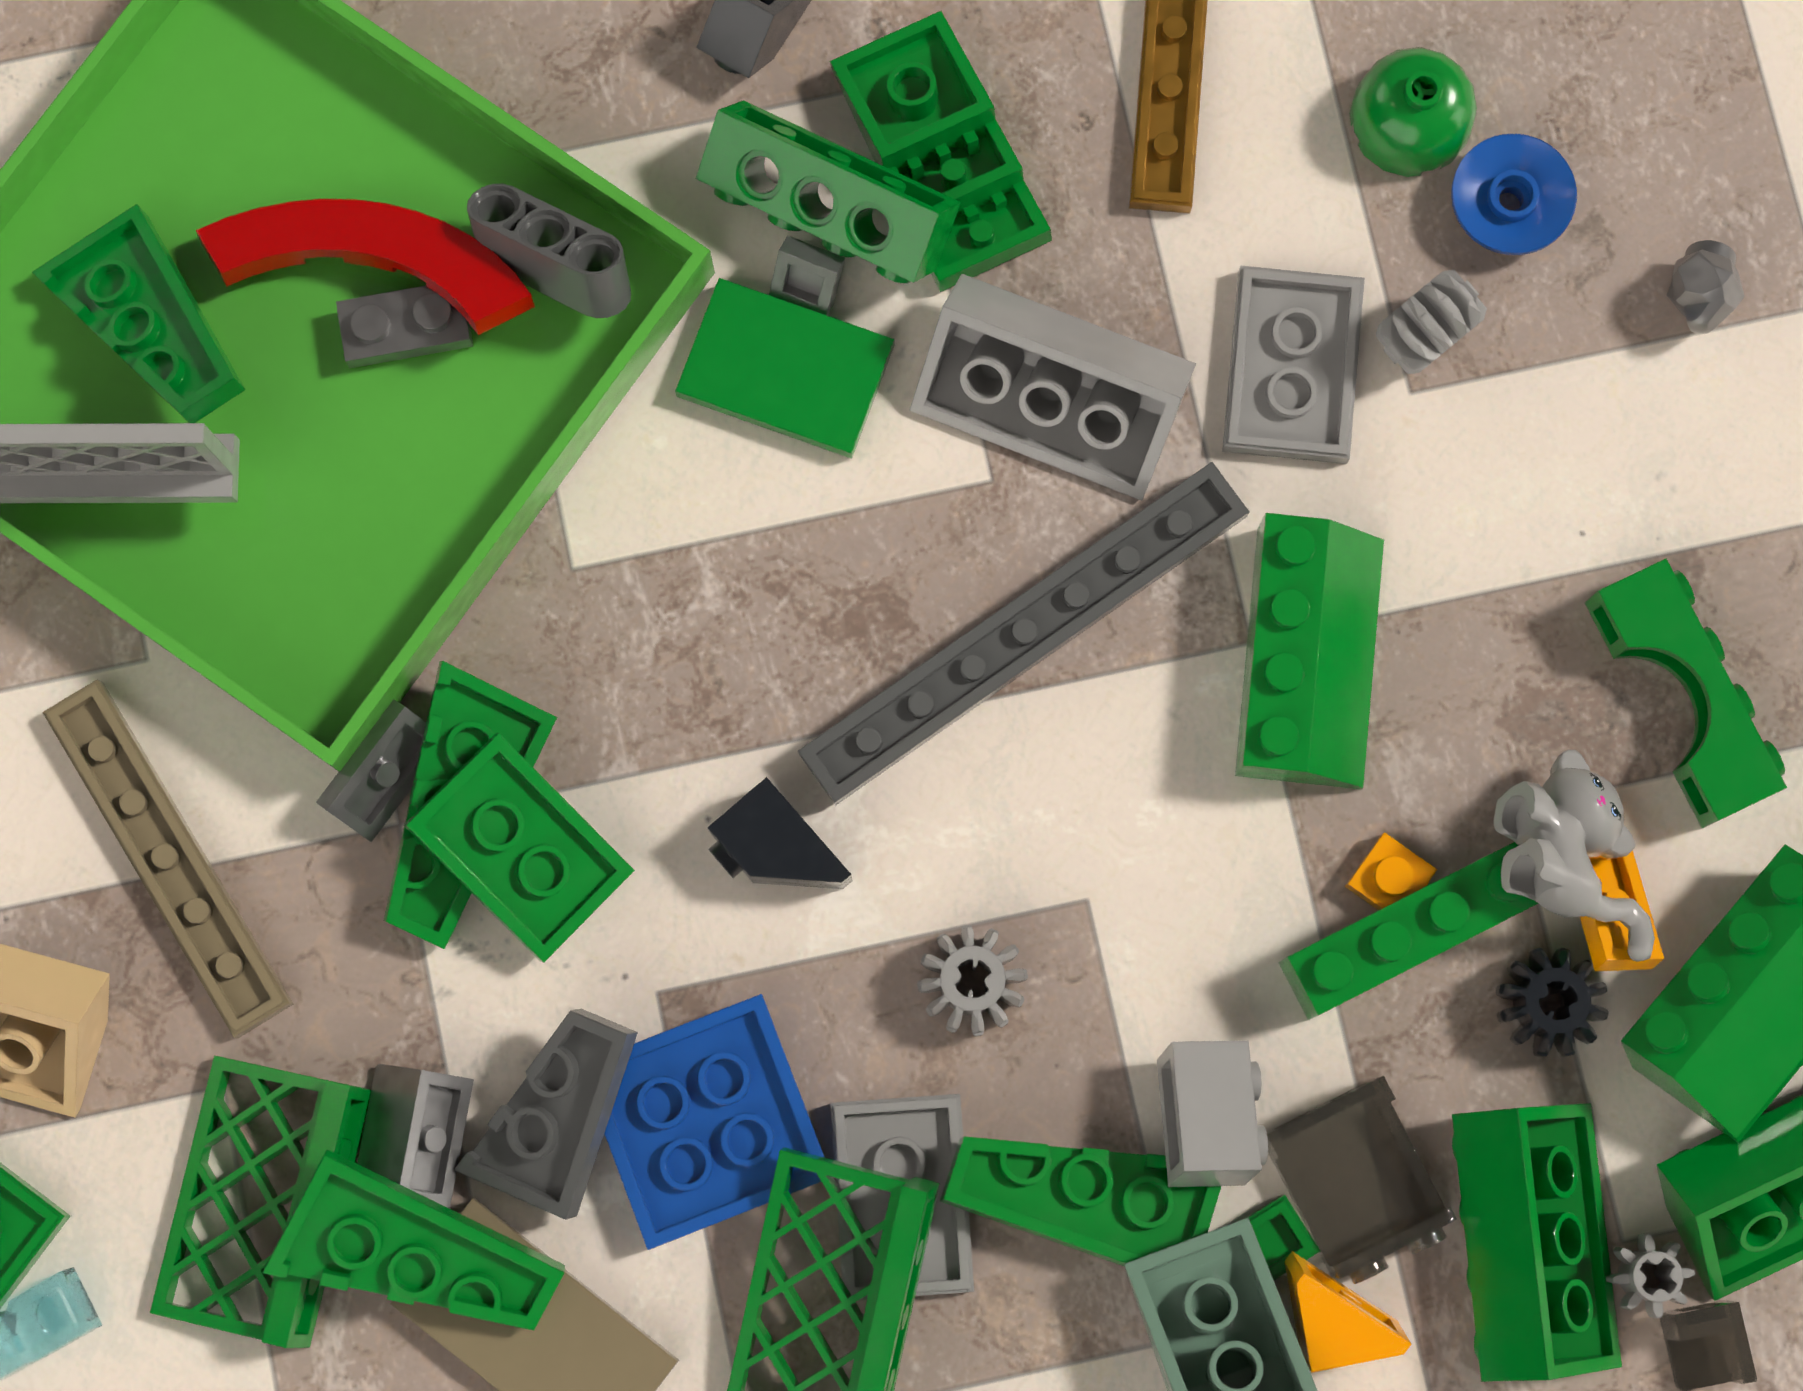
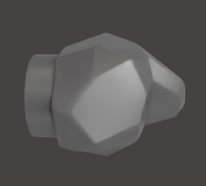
(1706, 285)

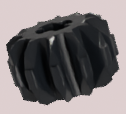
(1570, 1018)

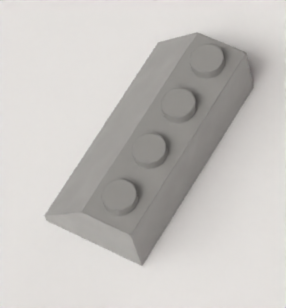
(1051, 386)

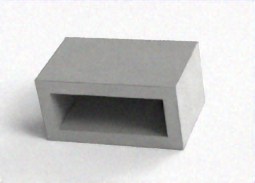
(1211, 1113)

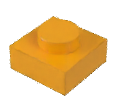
(1389, 873)

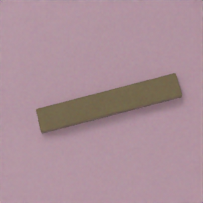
(168, 859)

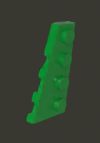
(143, 310)
(460, 720)
(1079, 1197)
(400, 1244)

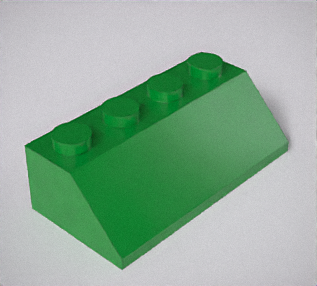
(1310, 652)
(1733, 1015)
(1740, 1201)
(1535, 1242)

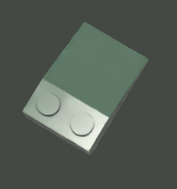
(1218, 1315)

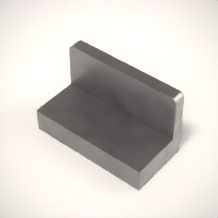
(416, 1129)

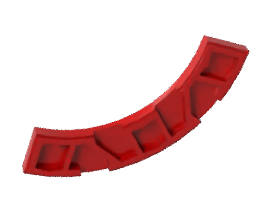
(372, 236)

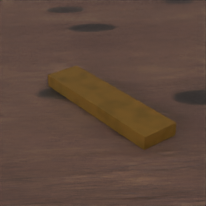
(1168, 105)

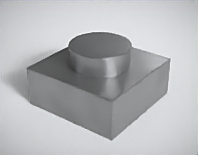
(806, 275)

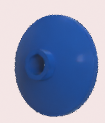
(1531, 173)

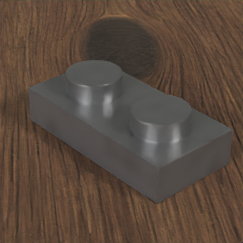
(400, 326)
(377, 773)

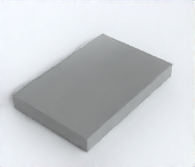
(1293, 364)
(907, 1141)

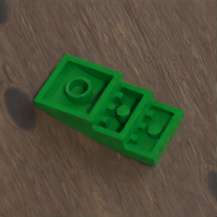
(938, 127)

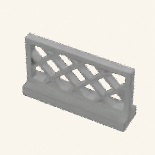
(117, 463)

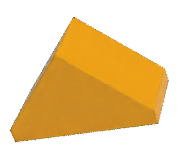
(1336, 1323)

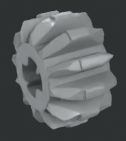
(1431, 321)
(951, 977)

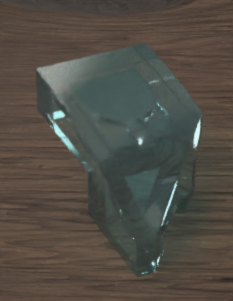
(44, 1321)

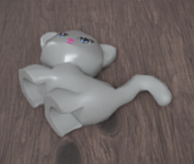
(1556, 834)

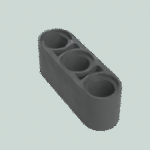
(552, 250)

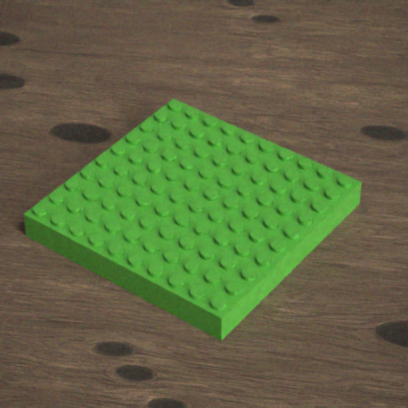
(362, 490)

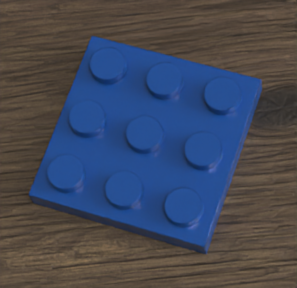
(707, 1121)

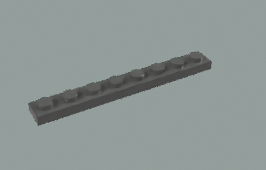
(1023, 633)

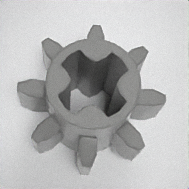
(1667, 1272)

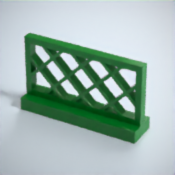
(892, 1284)
(292, 1300)

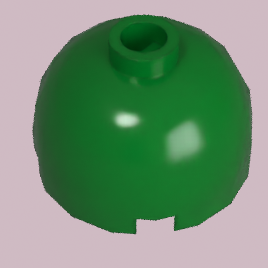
(1413, 111)

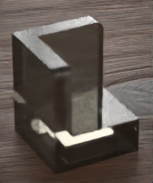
(1708, 1345)

